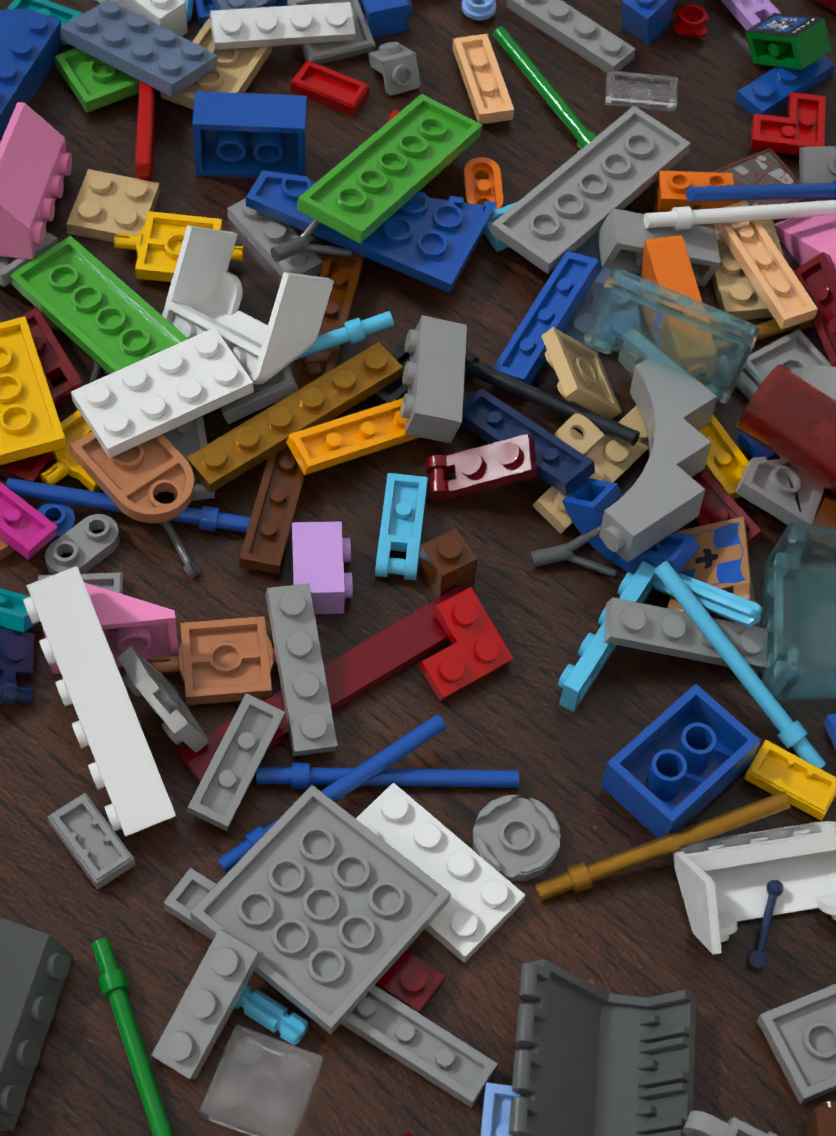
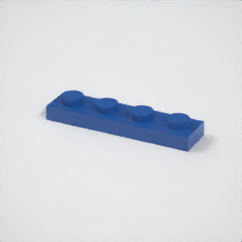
(552, 308)

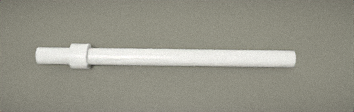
(684, 217)

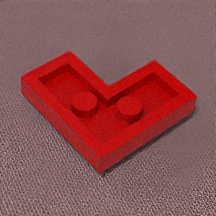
(800, 128)
(475, 647)

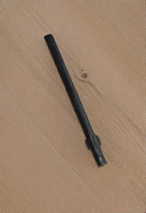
(547, 400)

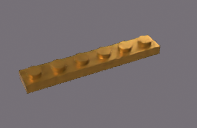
(307, 407)

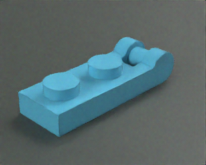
(401, 525)

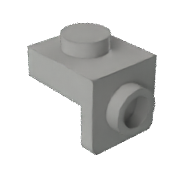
(397, 66)

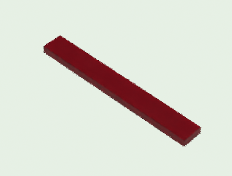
(351, 673)

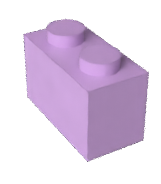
(319, 560)

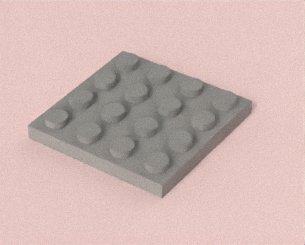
(323, 907)

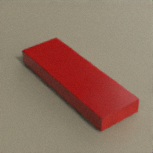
(145, 132)

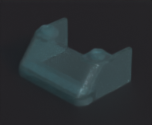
(671, 331)

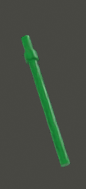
(544, 87)
(115, 988)

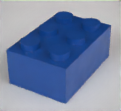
(249, 134)
(680, 763)

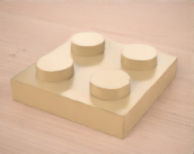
(111, 205)
(580, 374)

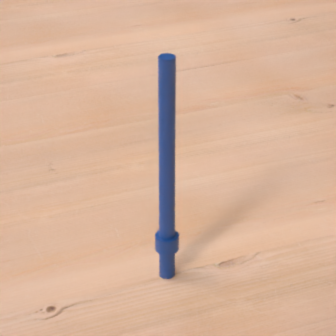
(761, 192)
(207, 518)
(303, 775)
(351, 780)

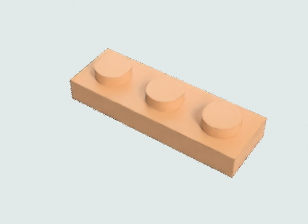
(483, 79)

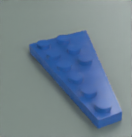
(421, 239)

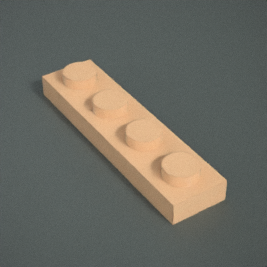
(767, 271)

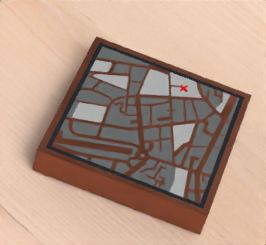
(762, 169)

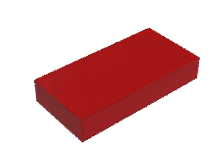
(330, 88)

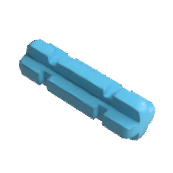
(272, 1015)

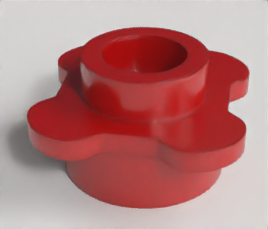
(691, 21)

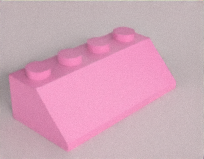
(30, 181)

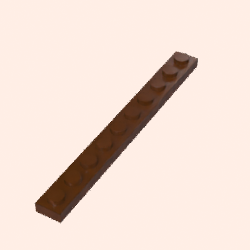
(282, 477)

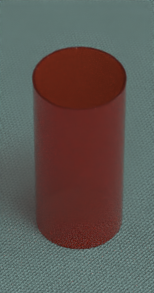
(794, 424)

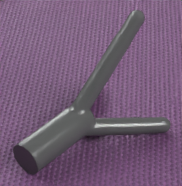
(307, 244)
(564, 552)

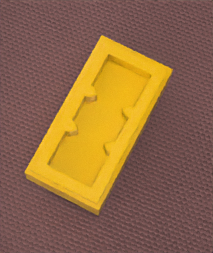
(804, 783)

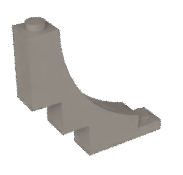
(664, 493)

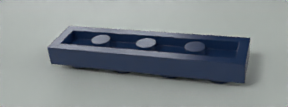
(555, 459)

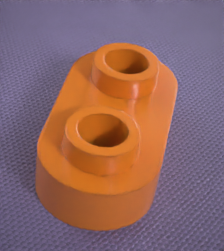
(482, 182)

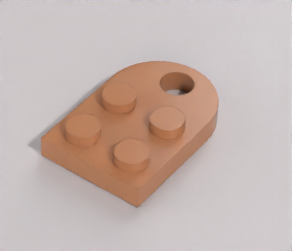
(138, 476)

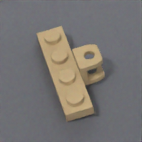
(609, 457)

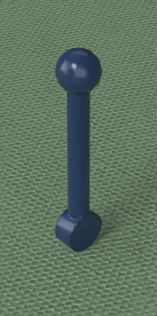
(757, 958)

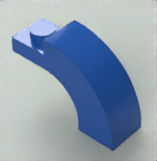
(586, 510)

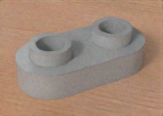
(86, 547)

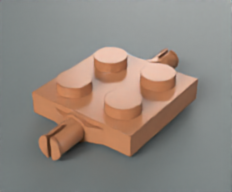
(222, 660)

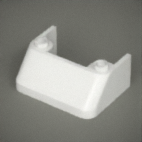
(209, 297)
(728, 877)

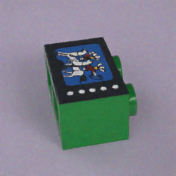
(788, 40)

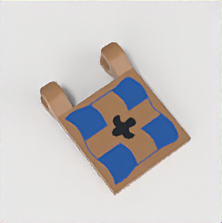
(721, 558)

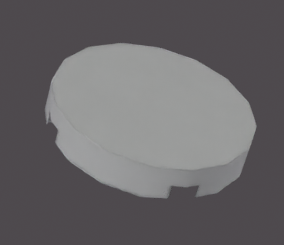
(517, 837)

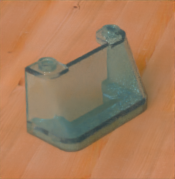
(801, 614)

